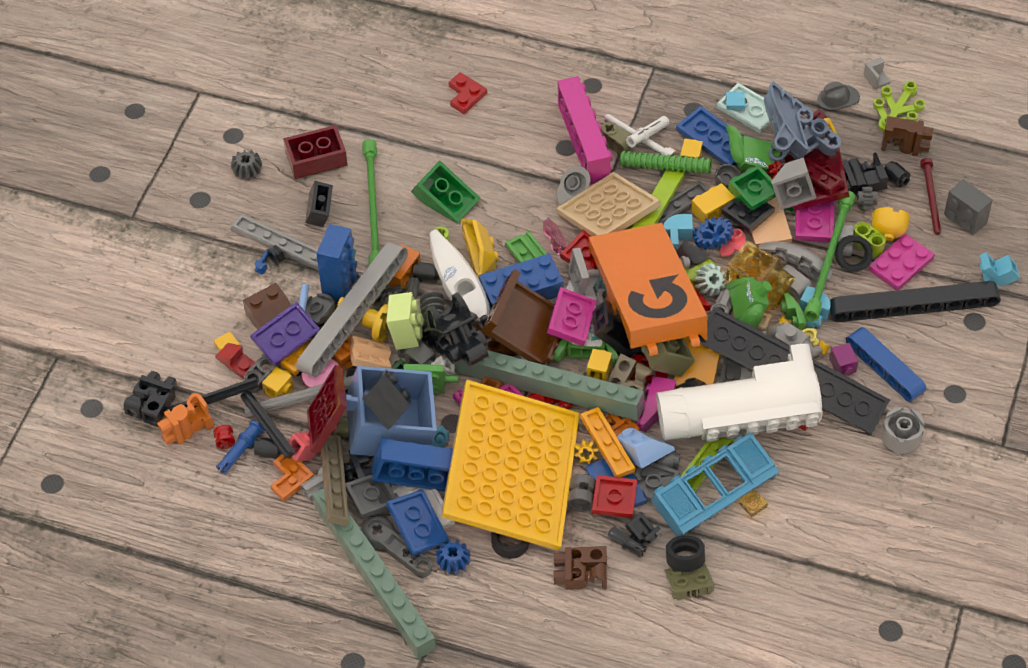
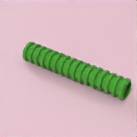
(665, 162)

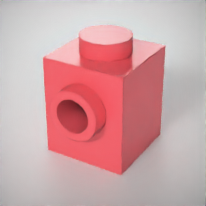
(301, 444)

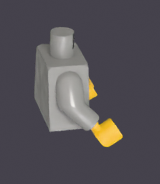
(790, 335)

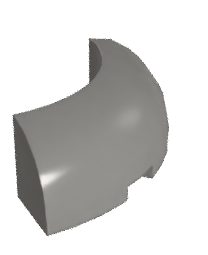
(805, 260)

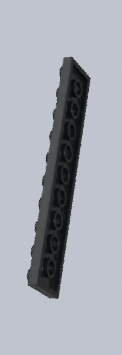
(752, 348)

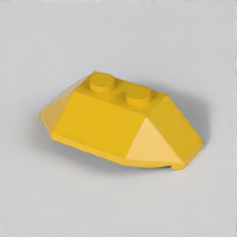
(479, 246)

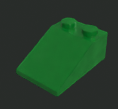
(445, 193)

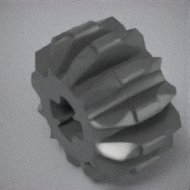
(246, 164)

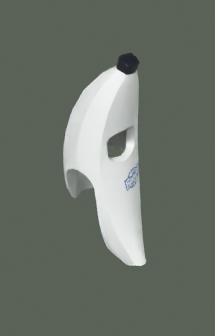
(458, 276)

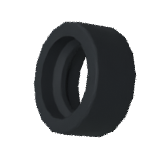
(867, 253)
(508, 551)
(685, 563)

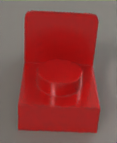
(234, 358)

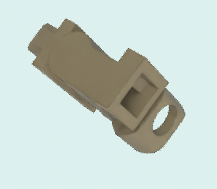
(624, 371)

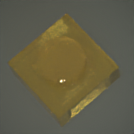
(753, 503)

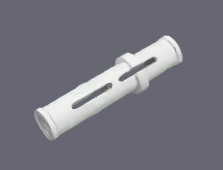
(643, 134)

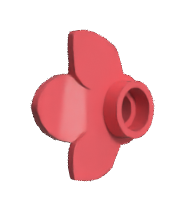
(737, 242)

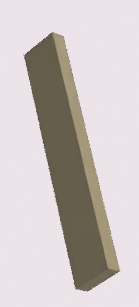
(334, 481)

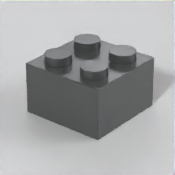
(968, 207)

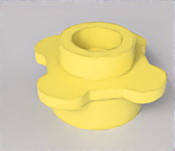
(811, 332)

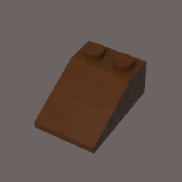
(265, 305)

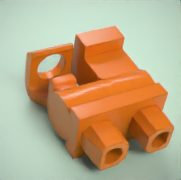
(185, 421)

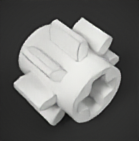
(448, 366)

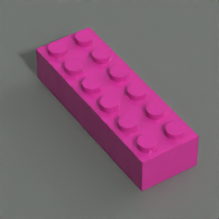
(583, 128)

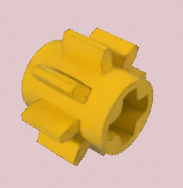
(582, 455)

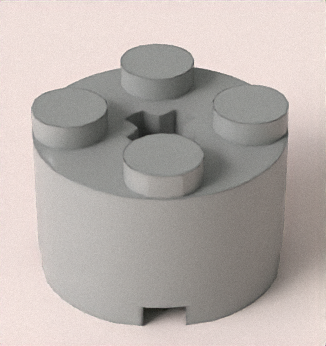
(902, 430)

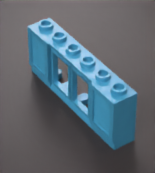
(682, 506)

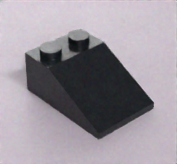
(386, 398)

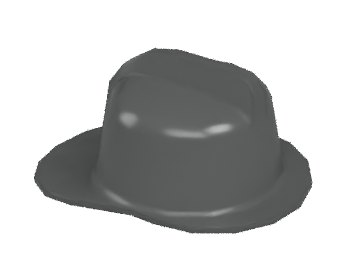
(837, 96)

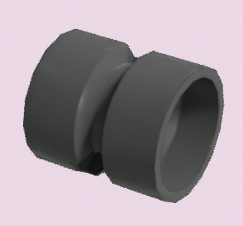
(581, 492)

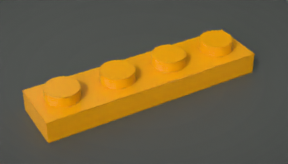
(607, 442)

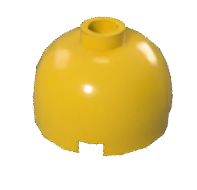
(890, 223)

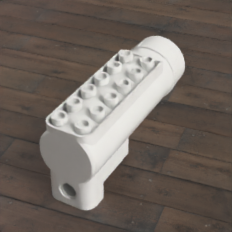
(770, 400)

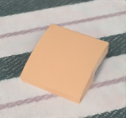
(369, 353)

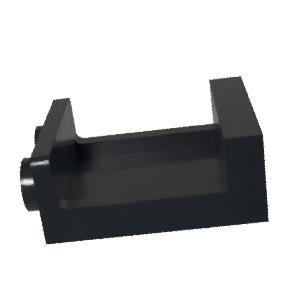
(611, 330)

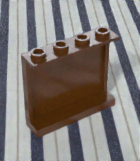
(522, 321)

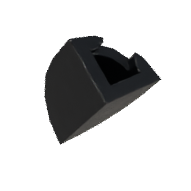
(695, 254)

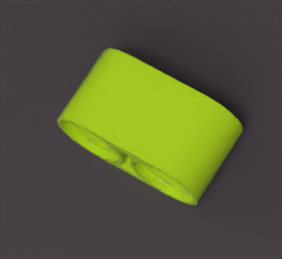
(873, 236)

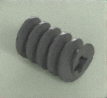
(428, 299)

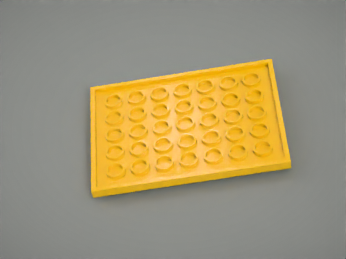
(511, 465)

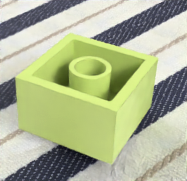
(404, 320)

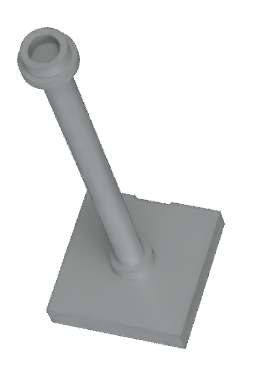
(580, 275)

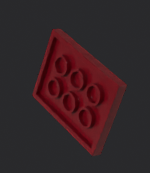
(834, 165)
(326, 409)

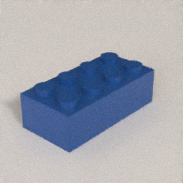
(337, 262)
(537, 274)
(411, 464)

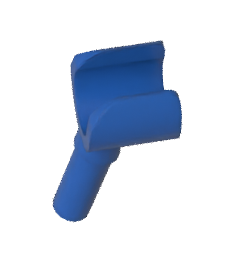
(260, 264)

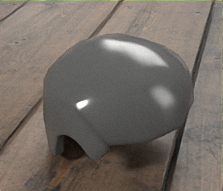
(725, 174)

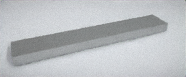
(269, 237)

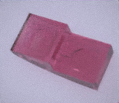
(552, 232)

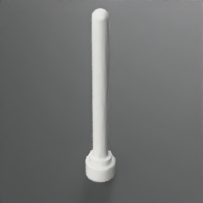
(653, 145)

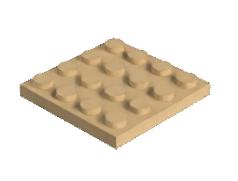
(608, 206)

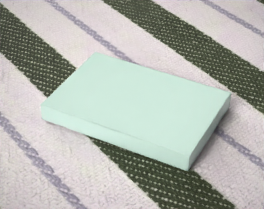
(754, 114)

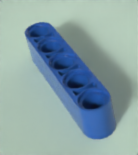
(886, 364)

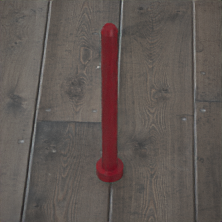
(927, 164)

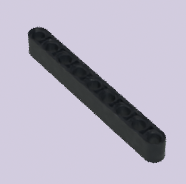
(914, 301)

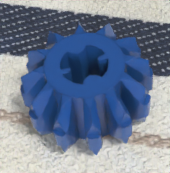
(453, 556)

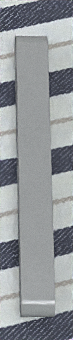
(351, 309)

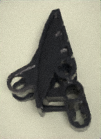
(456, 322)

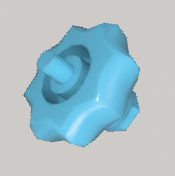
(441, 437)

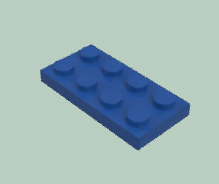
(706, 127)

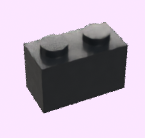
(319, 204)

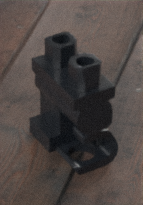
(865, 175)
(156, 393)

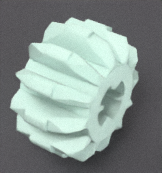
(710, 272)

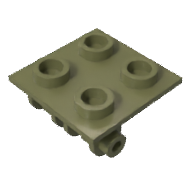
(684, 582)

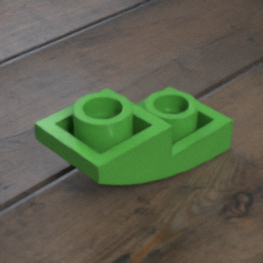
(793, 311)

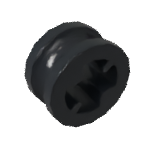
(275, 254)

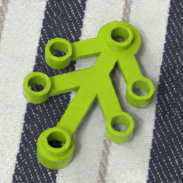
(909, 90)

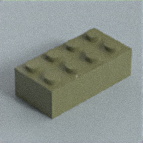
(672, 357)

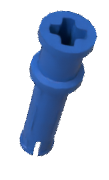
(246, 440)

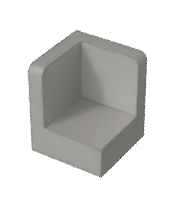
(874, 73)

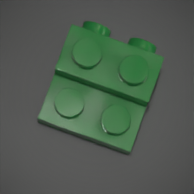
(752, 187)

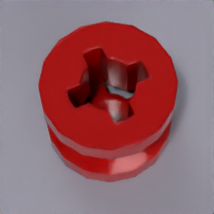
(224, 436)

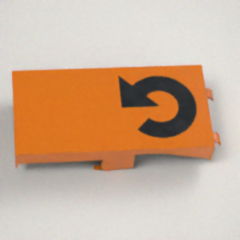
(648, 286)

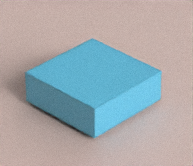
(735, 101)

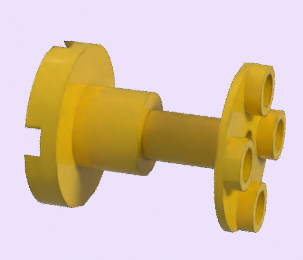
(376, 321)

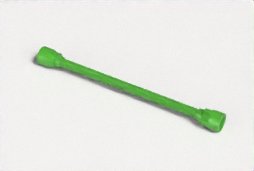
(369, 150)
(813, 308)

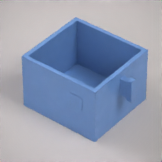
(414, 425)

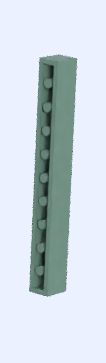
(558, 384)
(380, 582)

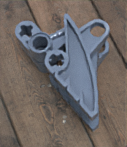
(792, 131)

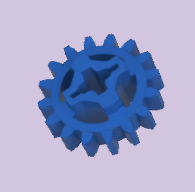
(713, 233)

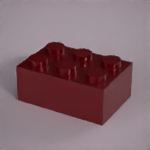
(315, 151)

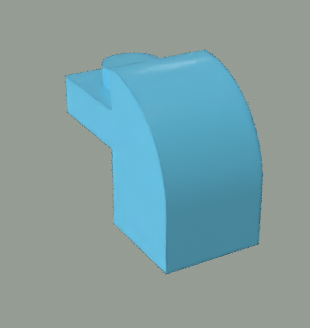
(679, 228)
(1000, 271)
(825, 307)

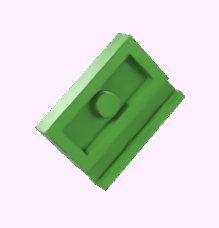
(524, 247)

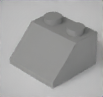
(793, 184)

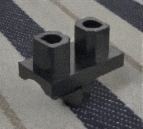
(355, 467)

